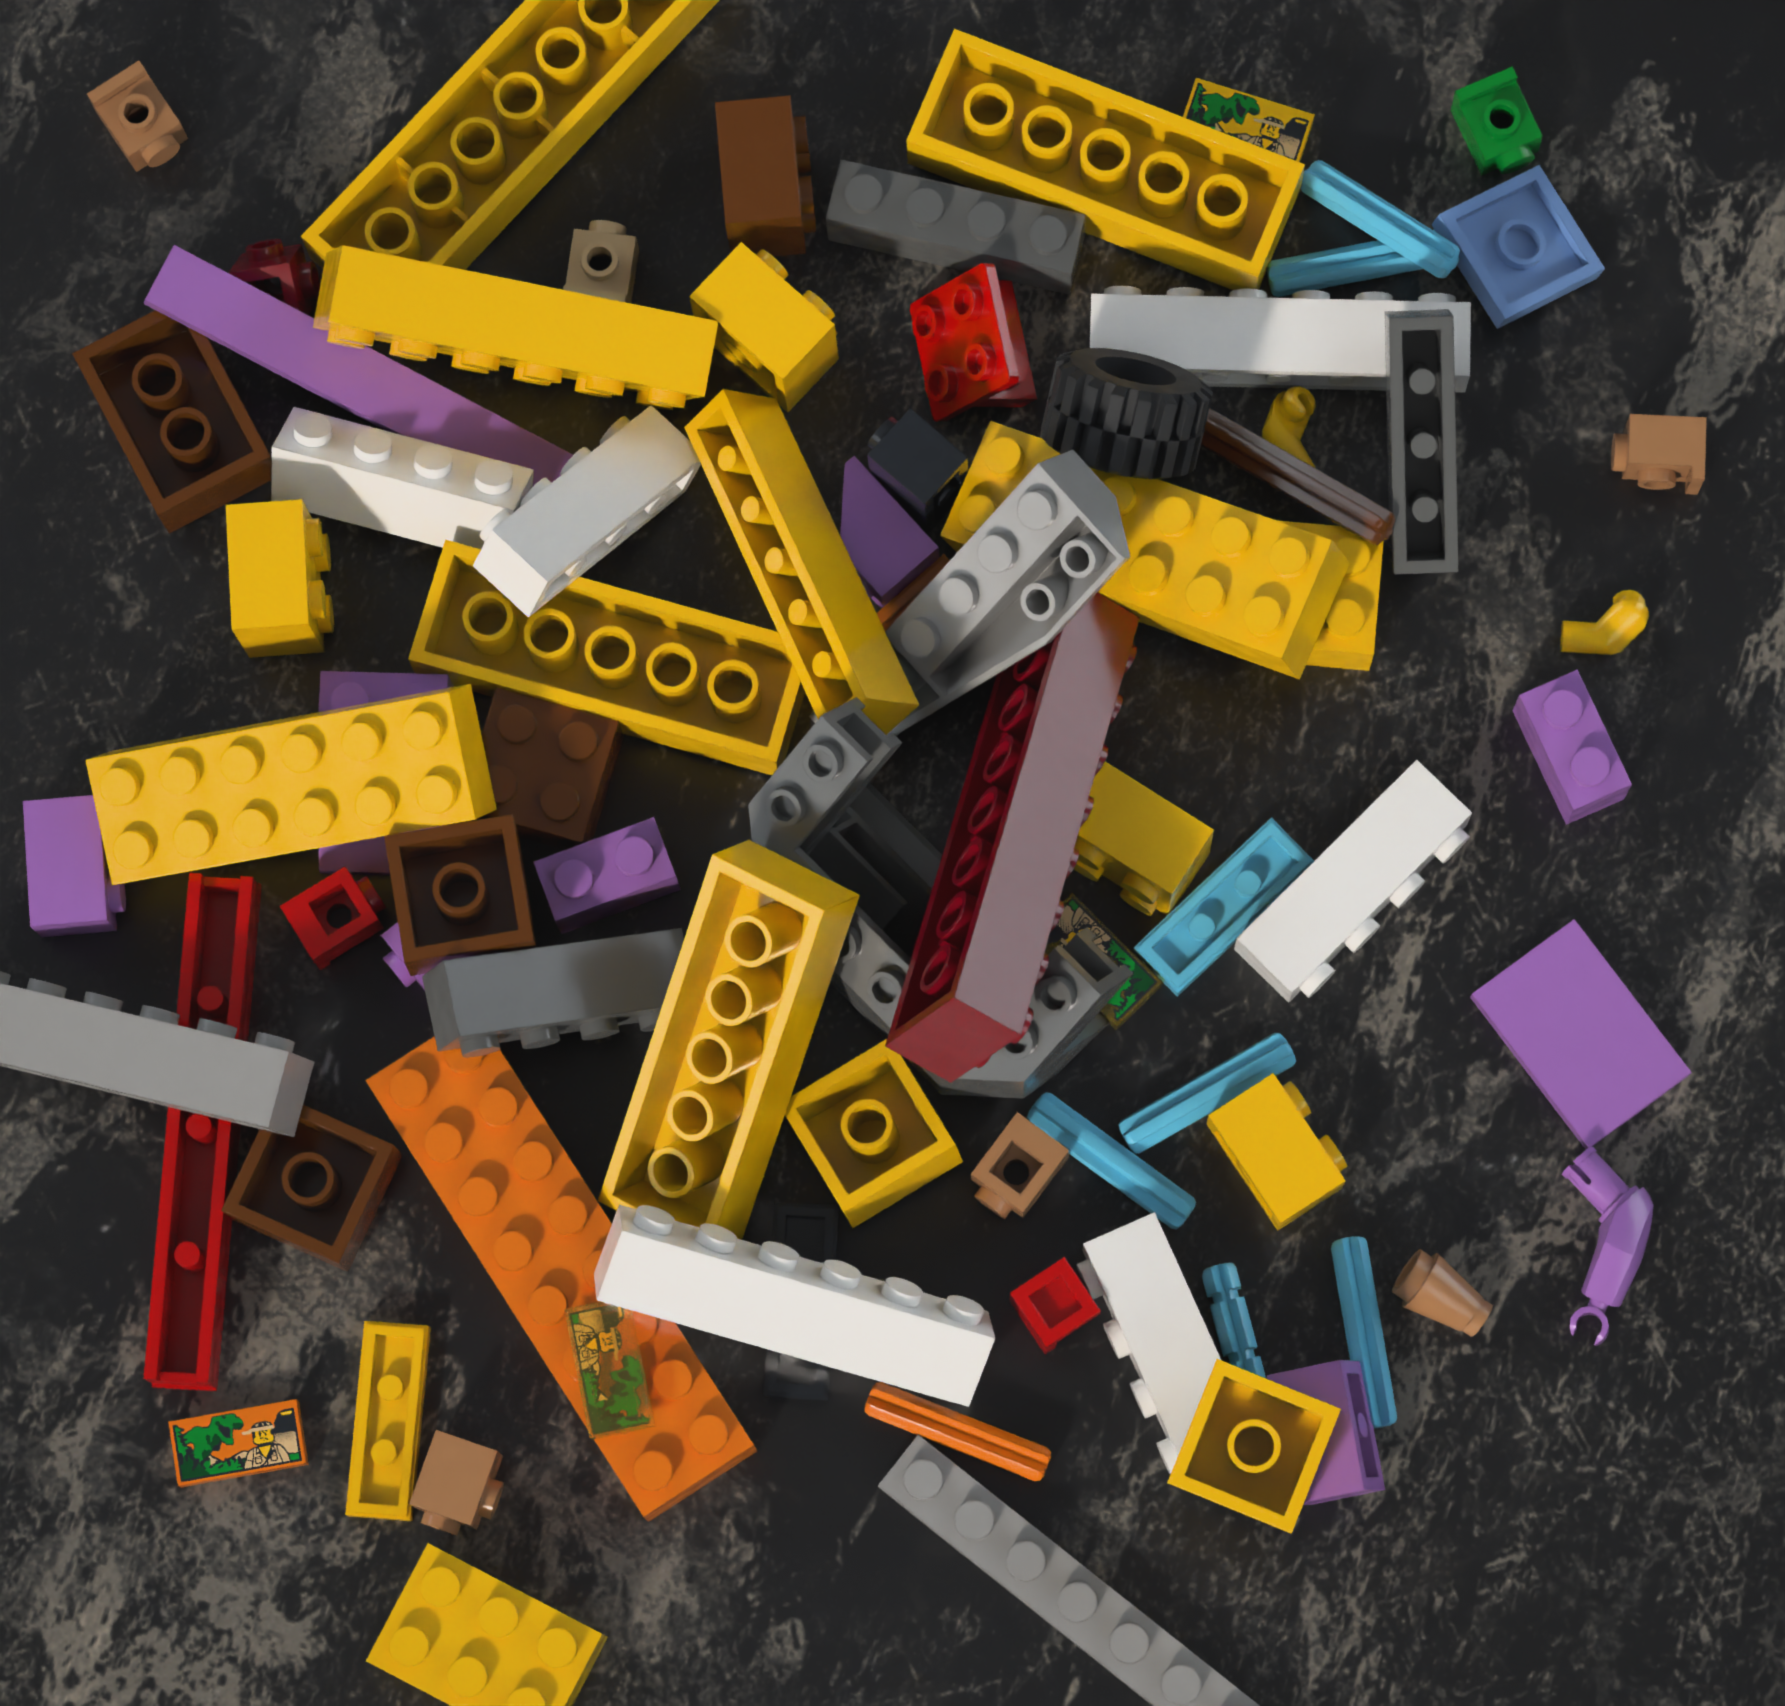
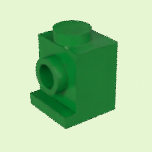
(1490, 146)

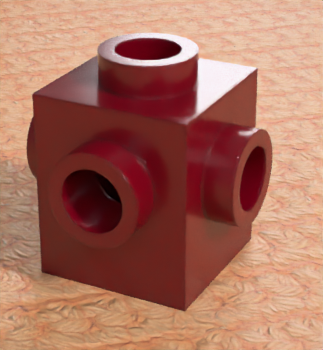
(271, 260)

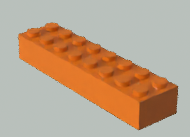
(541, 1245)

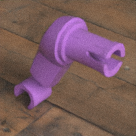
(1621, 1237)

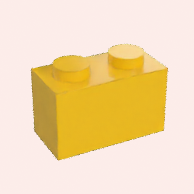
(1277, 1150)

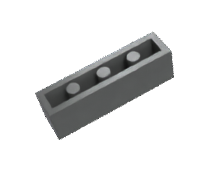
(955, 226)
(1421, 440)
(551, 992)

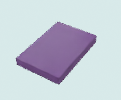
(1580, 1034)

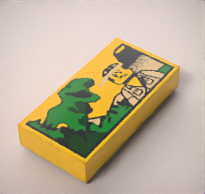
(1250, 118)

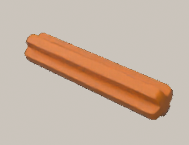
(957, 1431)

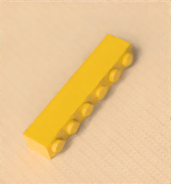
(798, 558)

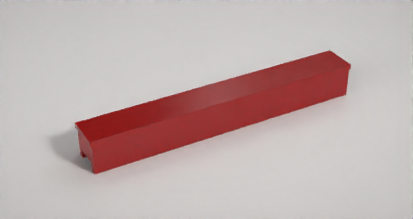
(200, 1149)

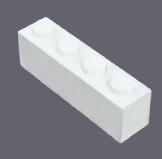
(392, 480)
(586, 510)
(1353, 881)
(1152, 1324)

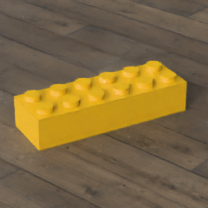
(1089, 150)
(514, 325)
(1193, 559)
(620, 656)
(291, 784)
(730, 1039)

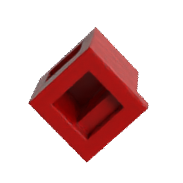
(311, 913)

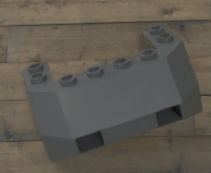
(841, 827)

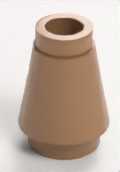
(1440, 1293)

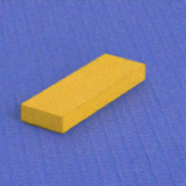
(388, 1420)

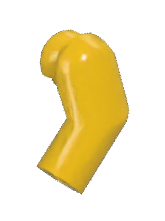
(1288, 421)
(1612, 631)

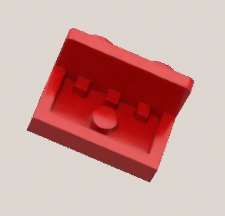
(972, 345)

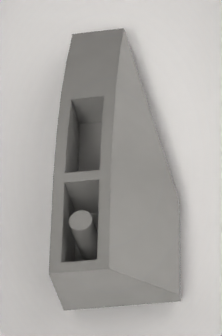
(1010, 584)

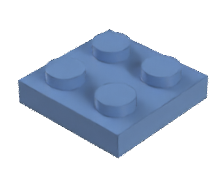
(1519, 246)

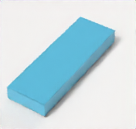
(1222, 907)

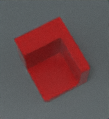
(1053, 1304)

